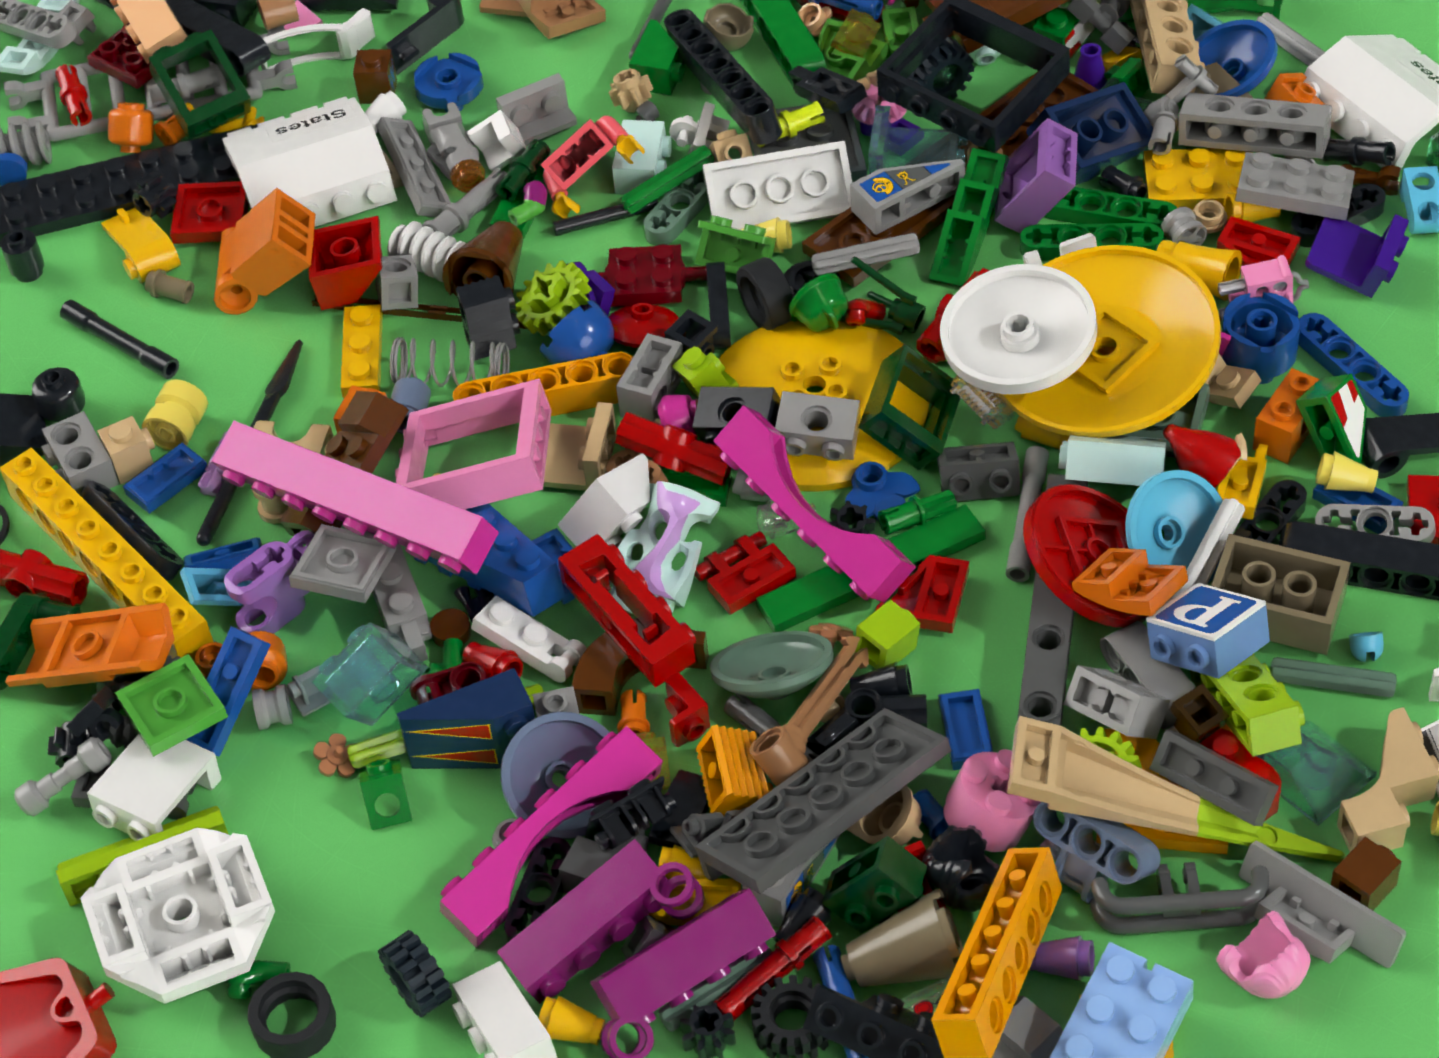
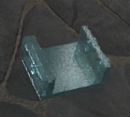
(910, 146)

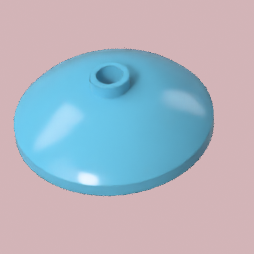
(1179, 505)

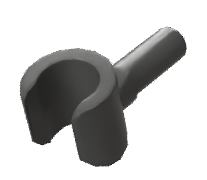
(647, 111)

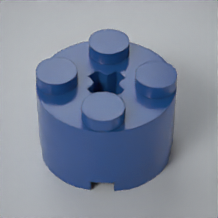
(1262, 334)

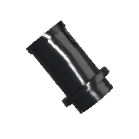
(1123, 183)

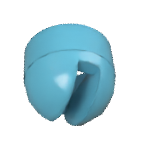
(1366, 642)

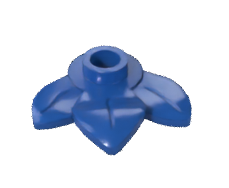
(880, 488)

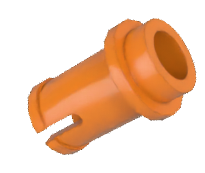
(633, 713)

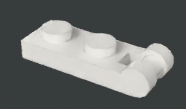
(529, 639)

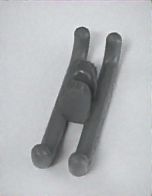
(1178, 910)

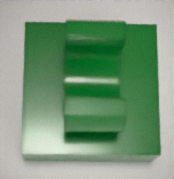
(1131, 73)

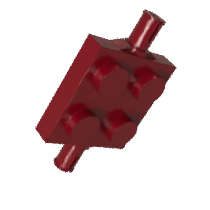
(649, 274)

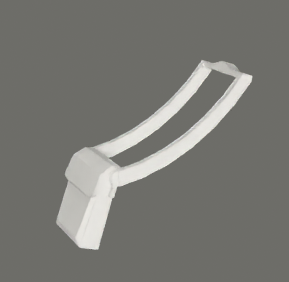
(350, 37)

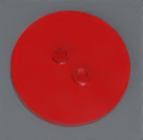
(1066, 534)

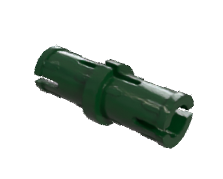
(523, 170)

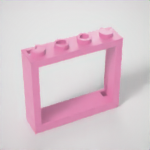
(472, 415)

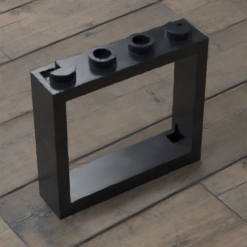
(994, 32)

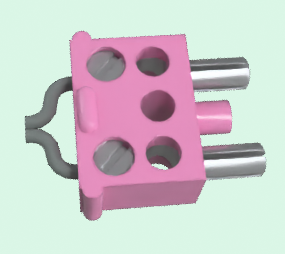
(1266, 276)

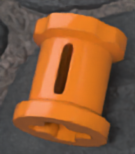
(169, 131)

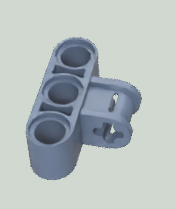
(1084, 860)

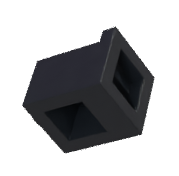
(698, 332)

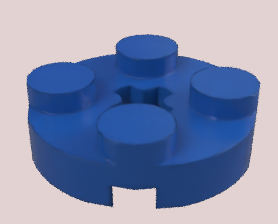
(434, 77)

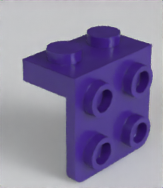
(1357, 255)

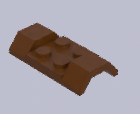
(365, 435)

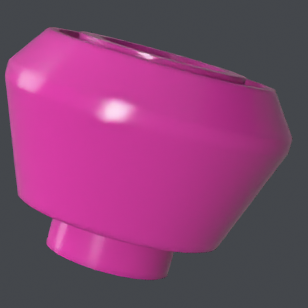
(677, 411)

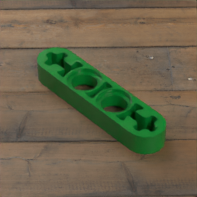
(1109, 205)
(1060, 232)

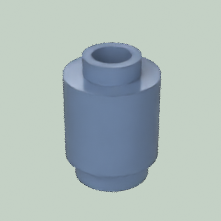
(412, 394)

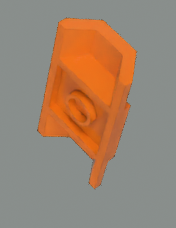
(97, 646)

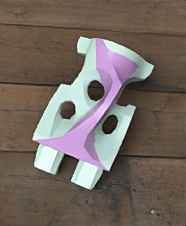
(680, 510)

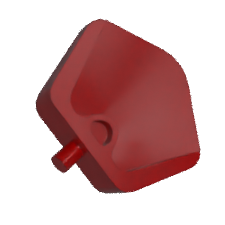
(53, 1013)

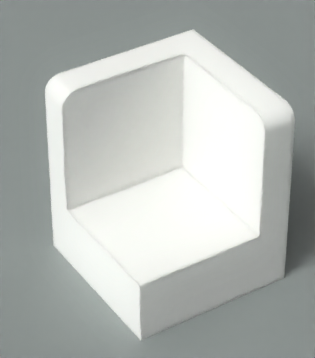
(498, 140)

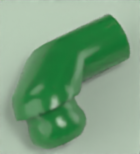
(451, 656)
(240, 986)

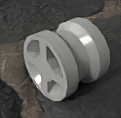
(1183, 226)
(272, 706)

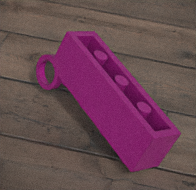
(594, 917)
(676, 964)

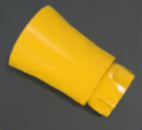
(1208, 263)

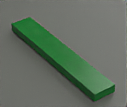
(828, 589)

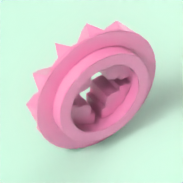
(865, 109)

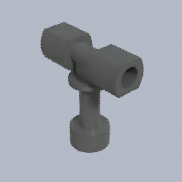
(1105, 19)

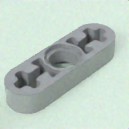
(1406, 517)

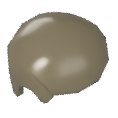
(729, 25)

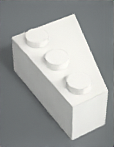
(500, 1016)

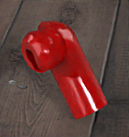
(861, 308)

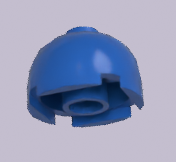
(580, 335)

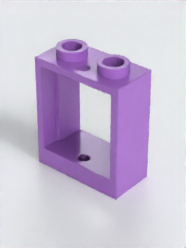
(1037, 176)

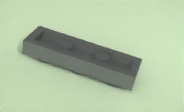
(1214, 777)

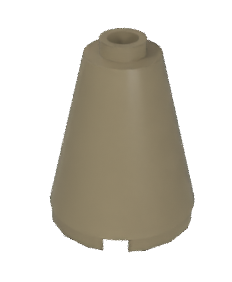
(907, 947)

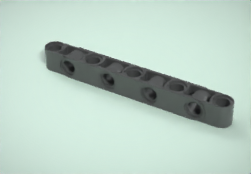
(1047, 647)

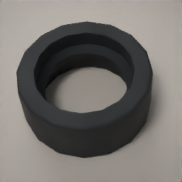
(765, 293)
(279, 990)

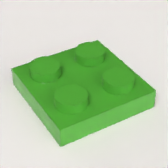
(171, 705)

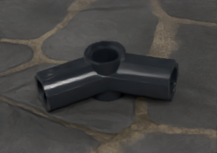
(861, 706)

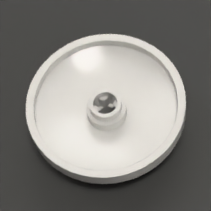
(1018, 329)

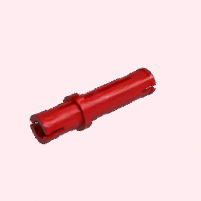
(783, 960)

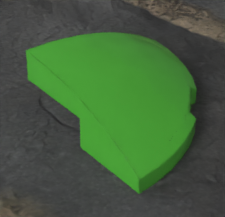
(847, 64)

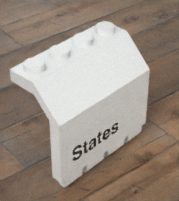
(1378, 90)
(317, 157)

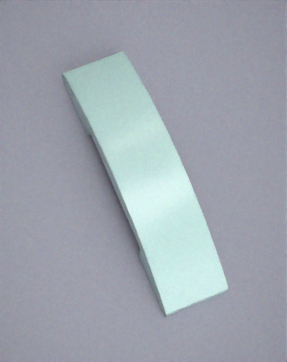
(29, 55)

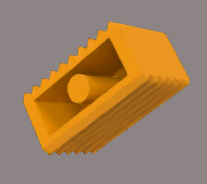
(729, 770)

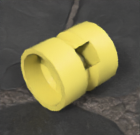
(175, 414)

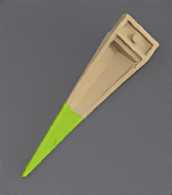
(1089, 781)

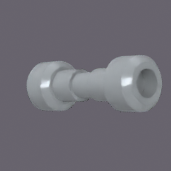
(91, 757)

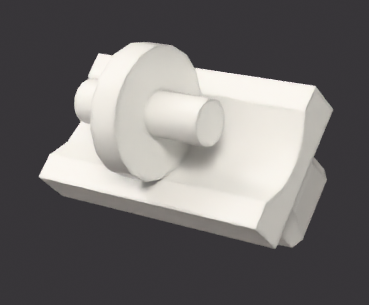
(687, 131)

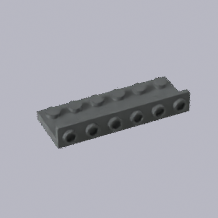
(821, 801)

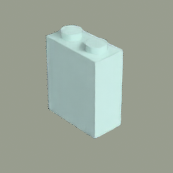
(1112, 459)

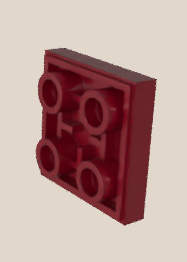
(121, 59)

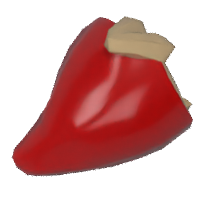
(1205, 452)

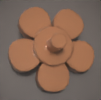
(831, 631)
(334, 756)

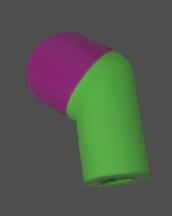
(533, 205)

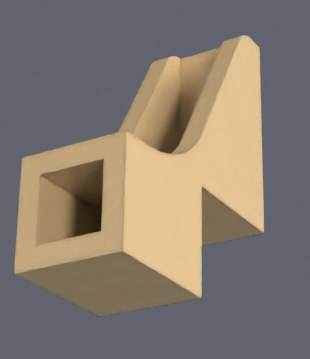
(1404, 779)

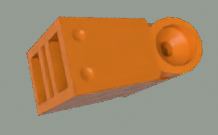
(263, 251)

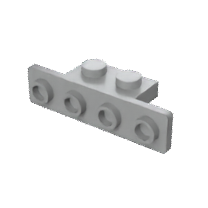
(1320, 913)

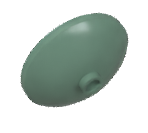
(772, 664)

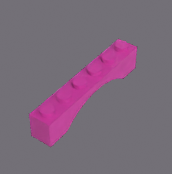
(761, 453)
(483, 896)

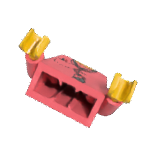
(580, 154)

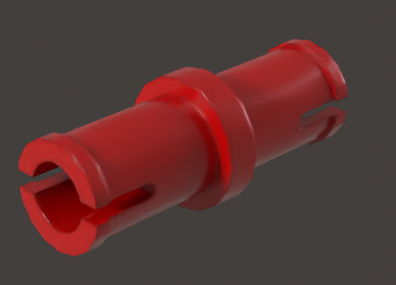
(73, 95)

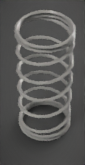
(494, 358)

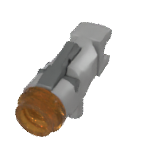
(453, 149)

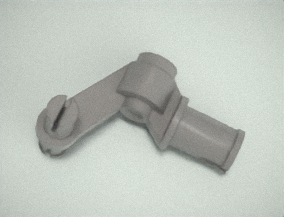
(1164, 111)

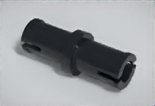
(1359, 151)

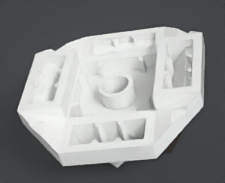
(147, 892)

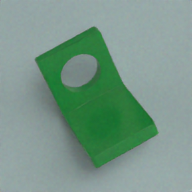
(381, 778)

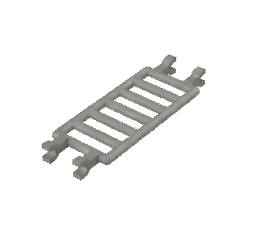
(45, 91)

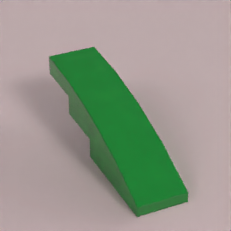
(968, 218)

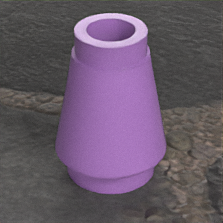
(1065, 958)

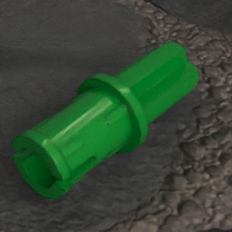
(916, 511)

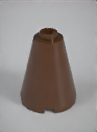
(488, 254)

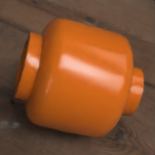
(130, 126)
(275, 662)

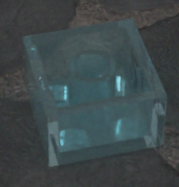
(369, 673)

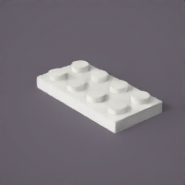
(784, 184)

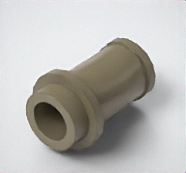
(161, 284)

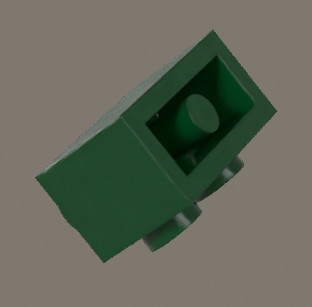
(875, 884)

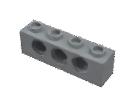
(1255, 125)

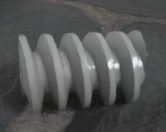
(27, 143)

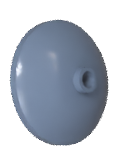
(547, 747)

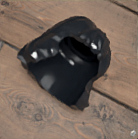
(960, 868)

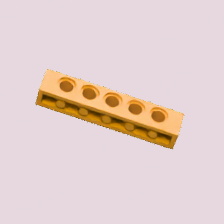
(997, 954)

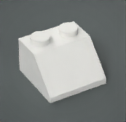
(610, 504)

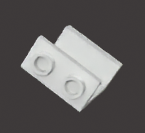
(144, 789)

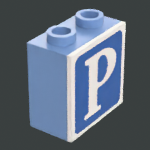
(1208, 630)

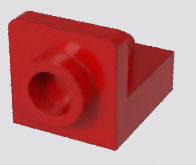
(688, 711)

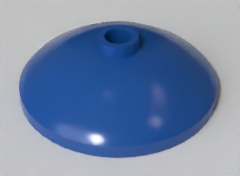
(1242, 49)

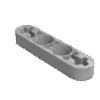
(36, 24)

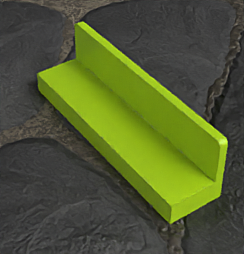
(84, 870)

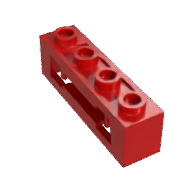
(666, 643)

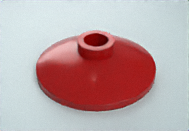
(637, 320)

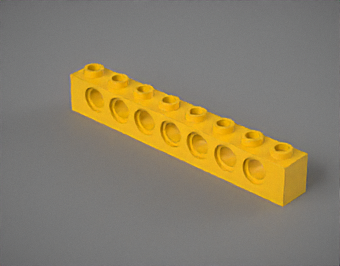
(99, 548)

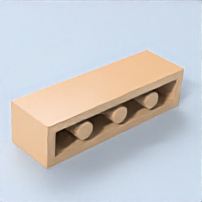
(150, 24)

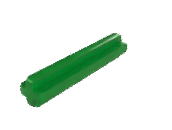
(667, 180)

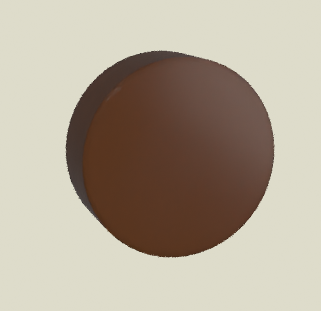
(450, 624)

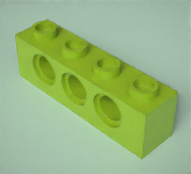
(1257, 706)

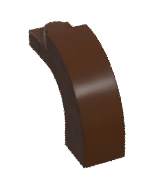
(607, 668)

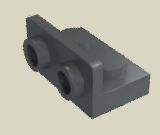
(980, 471)

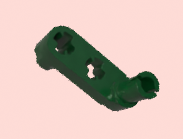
(16, 631)

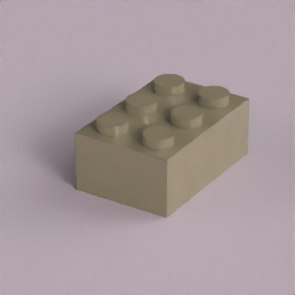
(1299, 589)

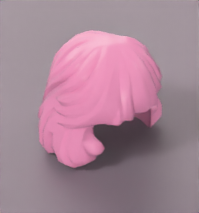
(1268, 960)

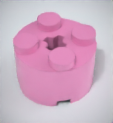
(982, 801)

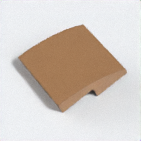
(562, 16)

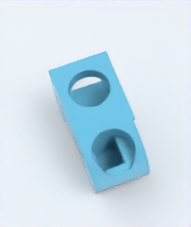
(1421, 200)

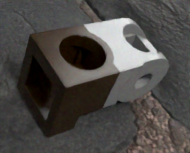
(1198, 714)

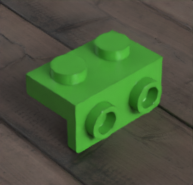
(733, 245)

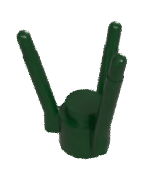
(904, 312)

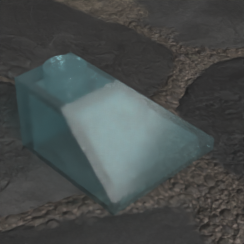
(1318, 773)

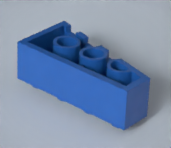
(513, 568)

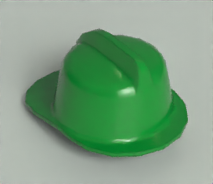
(820, 303)

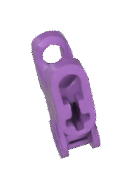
(270, 585)

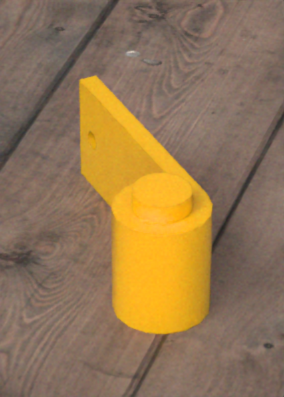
(143, 243)

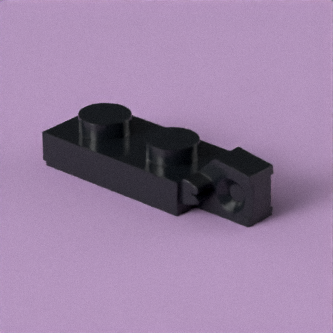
(827, 88)

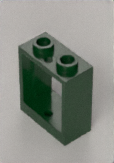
(213, 113)
(895, 429)

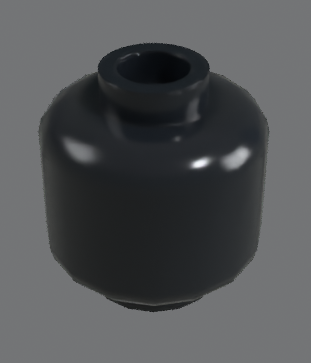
(58, 394)

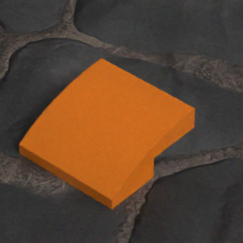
(1128, 583)

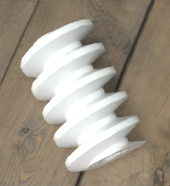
(427, 247)

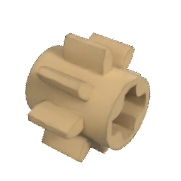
(630, 89)

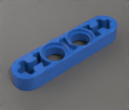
(1358, 361)

